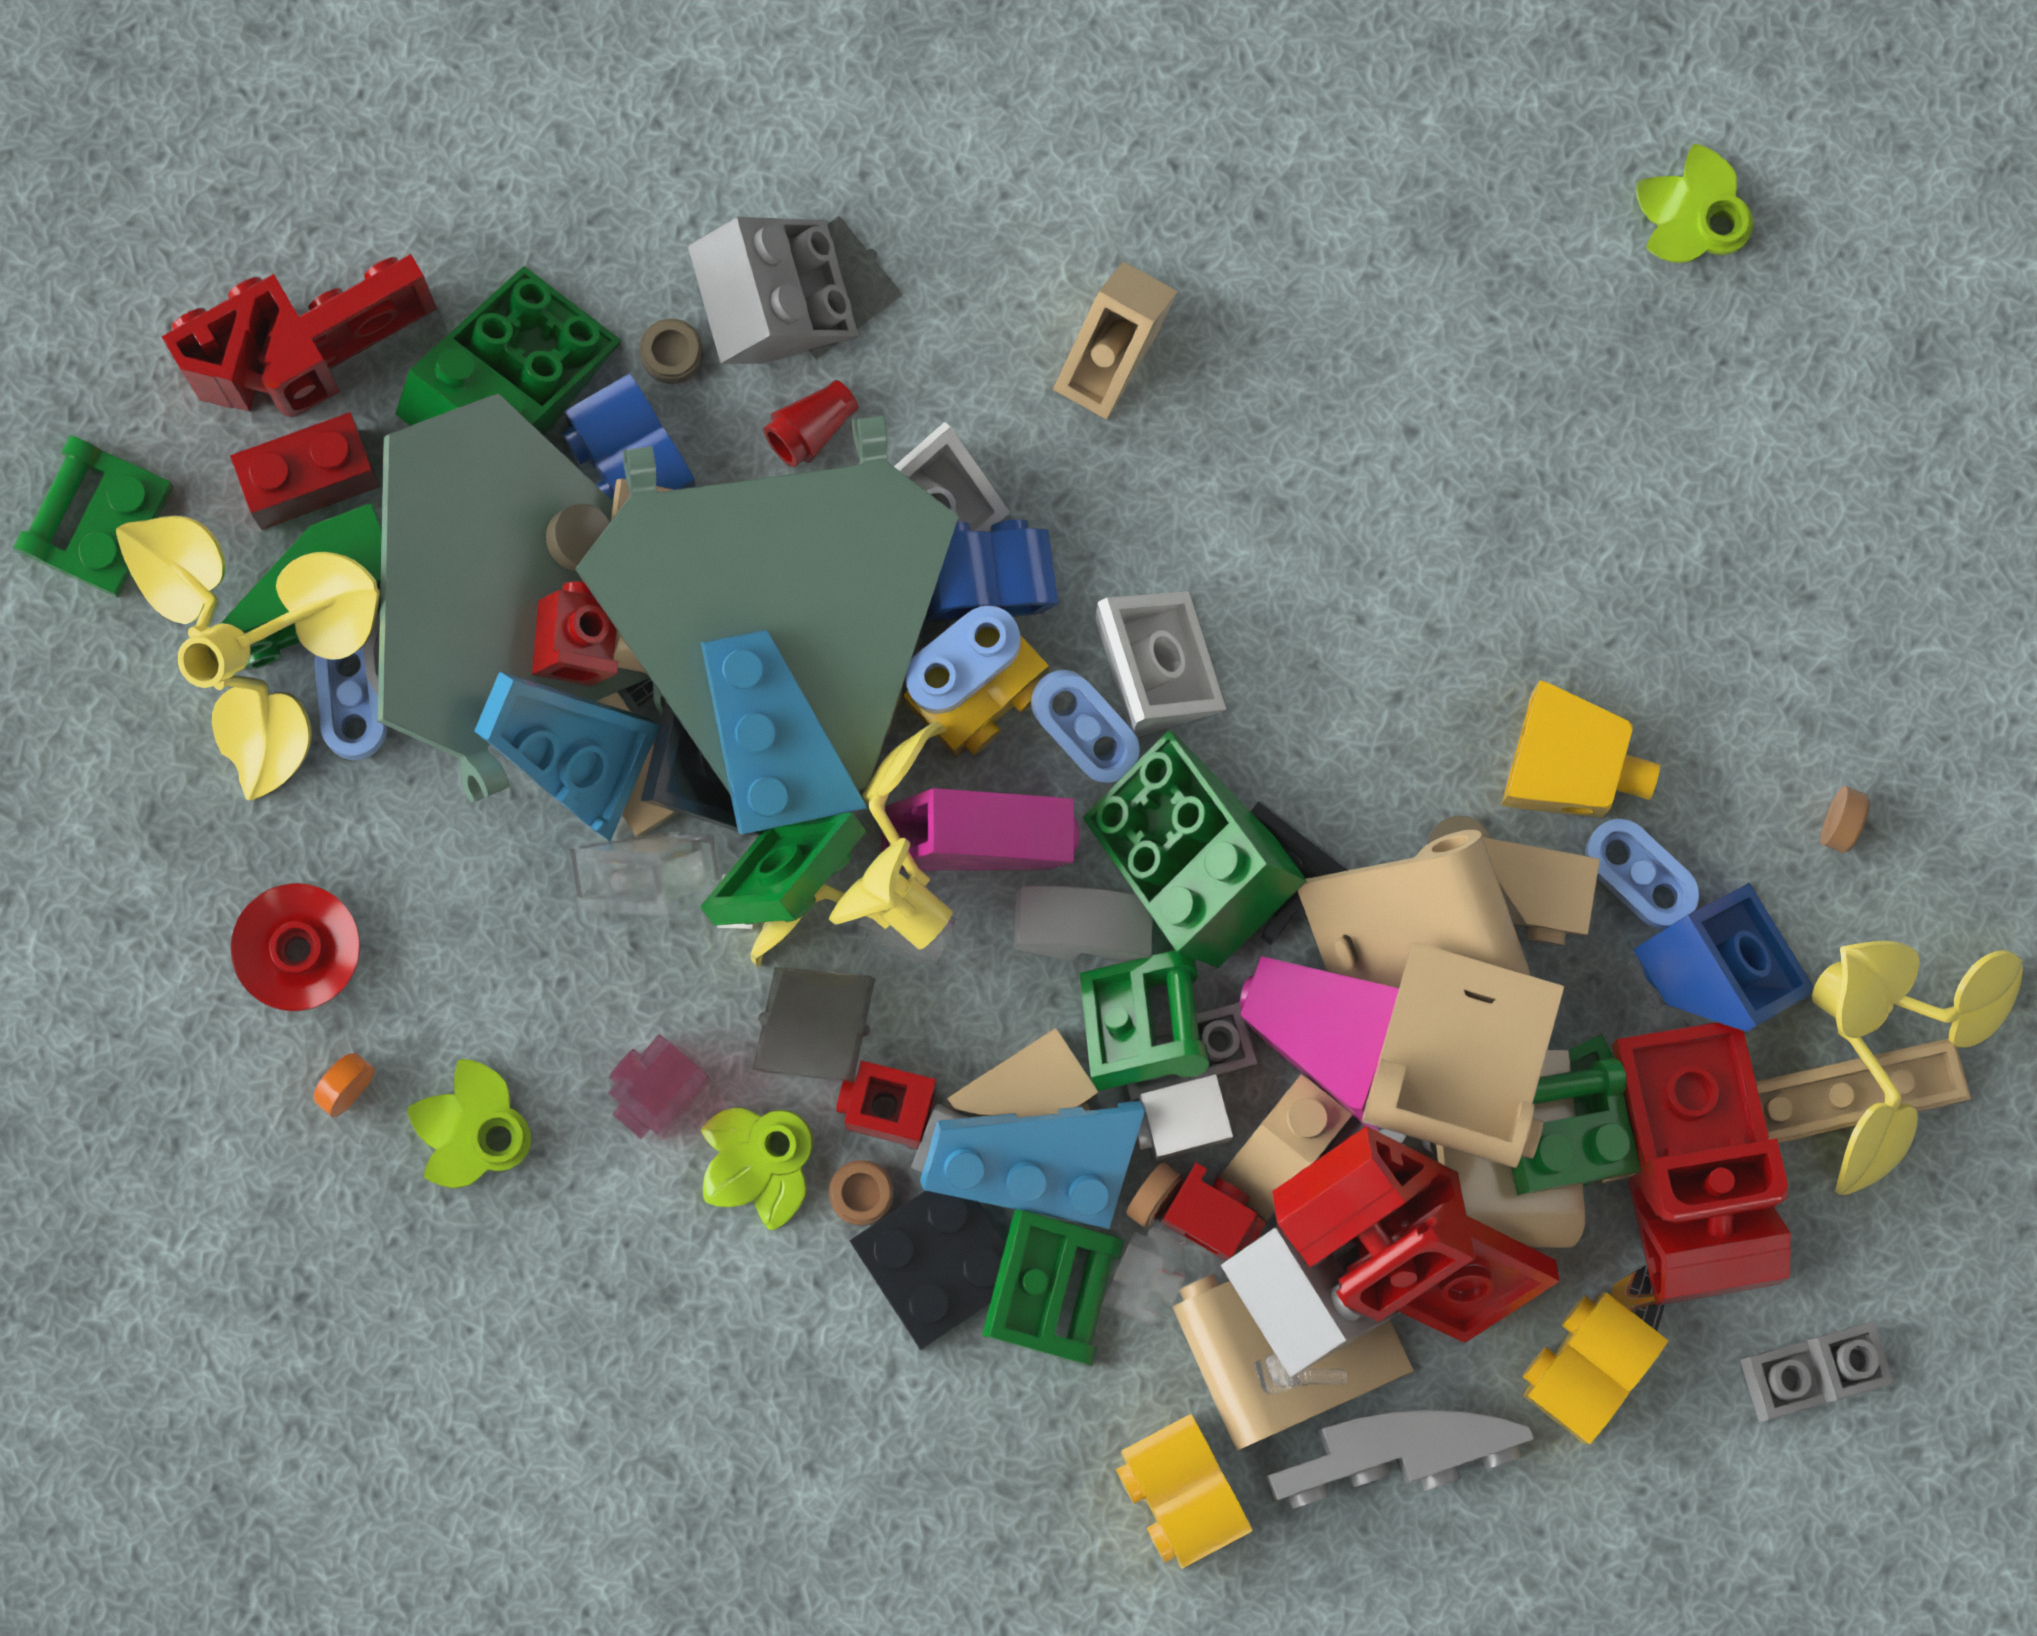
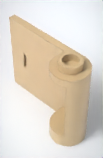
(1438, 898)
(1464, 1056)
(1489, 1193)
(1229, 1342)

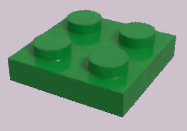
(783, 871)

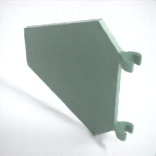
(816, 558)
(466, 574)

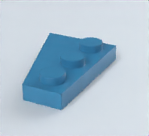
(770, 739)
(569, 746)
(1039, 1164)

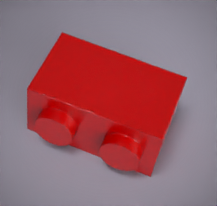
(305, 471)

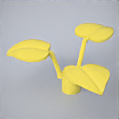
(333, 614)
(882, 891)
(1862, 995)

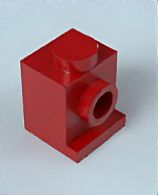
(563, 648)
(910, 1091)
(1213, 1215)

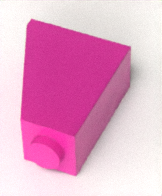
(985, 830)
(1321, 1025)

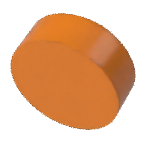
(343, 1084)

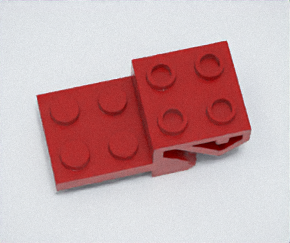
(260, 330)
(1704, 1164)
(1410, 1237)

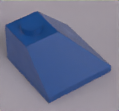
(1726, 963)

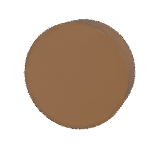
(1845, 819)
(861, 1193)
(1155, 1195)

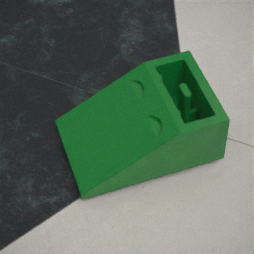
(517, 344)
(348, 534)
(1192, 852)

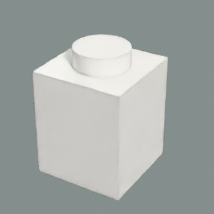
(1183, 1118)

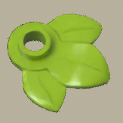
(1688, 203)
(461, 1127)
(751, 1169)

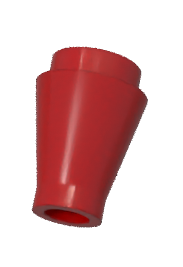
(808, 424)

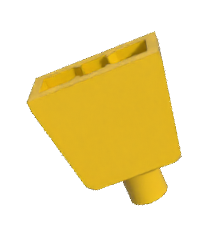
(1574, 758)

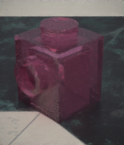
(655, 1088)

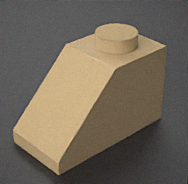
(1114, 339)
(1545, 889)
(1029, 1083)
(1285, 1143)

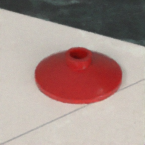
(269, 927)

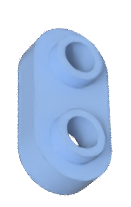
(965, 660)
(342, 700)
(1083, 724)
(1645, 869)

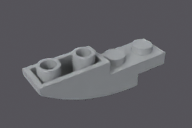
(1422, 1442)

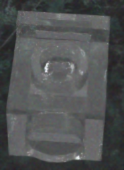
(1147, 1278)

